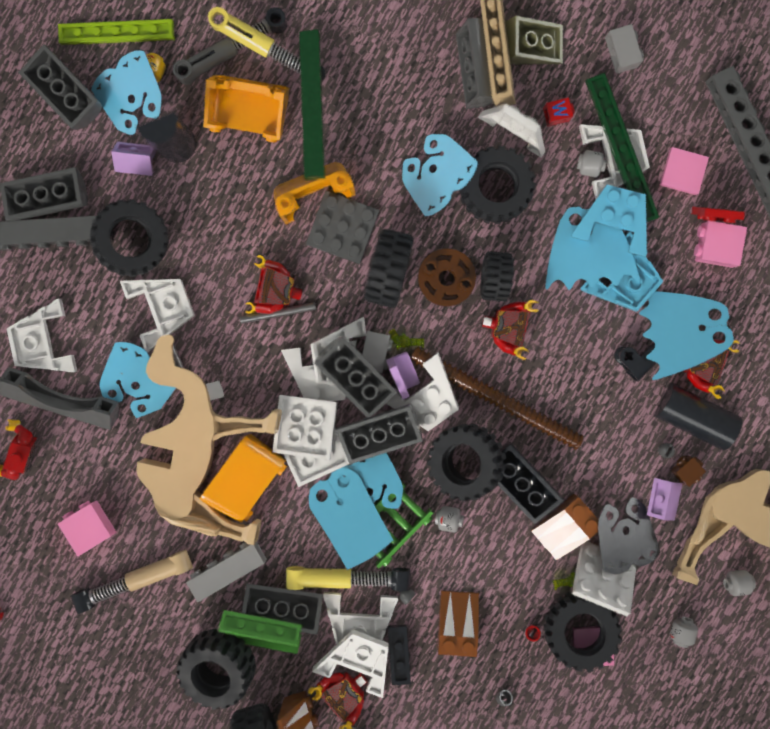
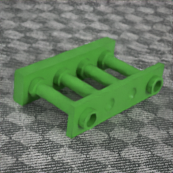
(424, 518)
(262, 631)

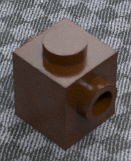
(688, 470)

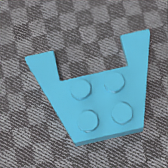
(620, 210)
(629, 292)

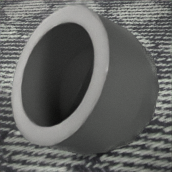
(664, 448)
(406, 596)
(504, 694)

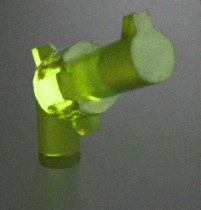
(404, 341)
(569, 581)

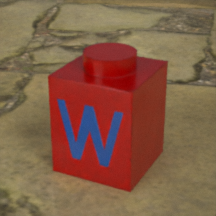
(558, 111)

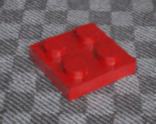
(713, 214)

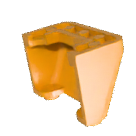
(245, 106)
(289, 191)
(243, 478)

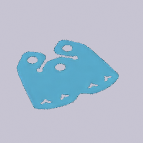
(126, 81)
(443, 181)
(133, 371)
(374, 474)

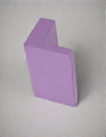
(133, 158)
(403, 373)
(664, 499)

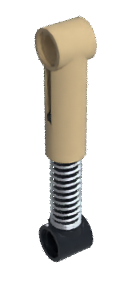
(134, 580)

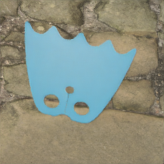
(590, 260)
(677, 333)

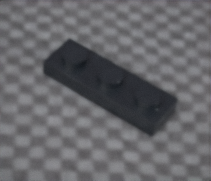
(399, 654)

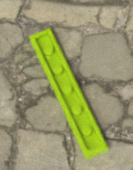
(116, 31)

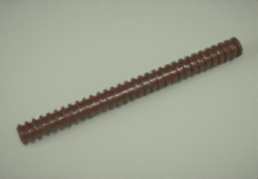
(504, 402)

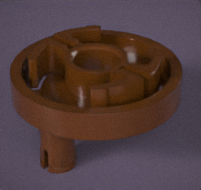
(431, 270)

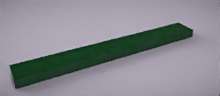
(312, 105)
(619, 140)

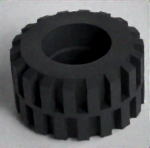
(497, 276)

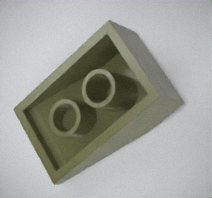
(534, 41)

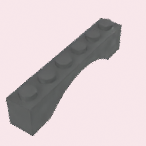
(25, 389)

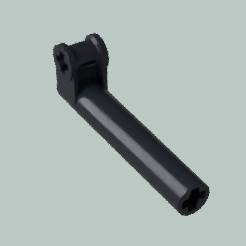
(635, 365)

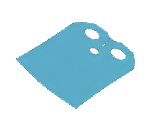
(353, 526)

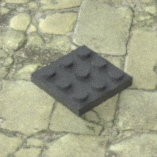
(342, 227)

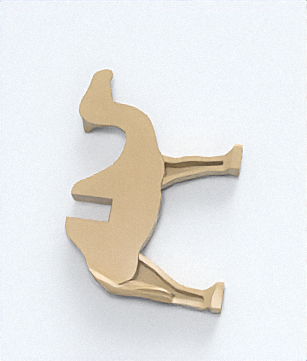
(192, 442)
(728, 504)

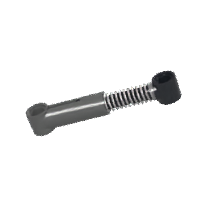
(225, 49)

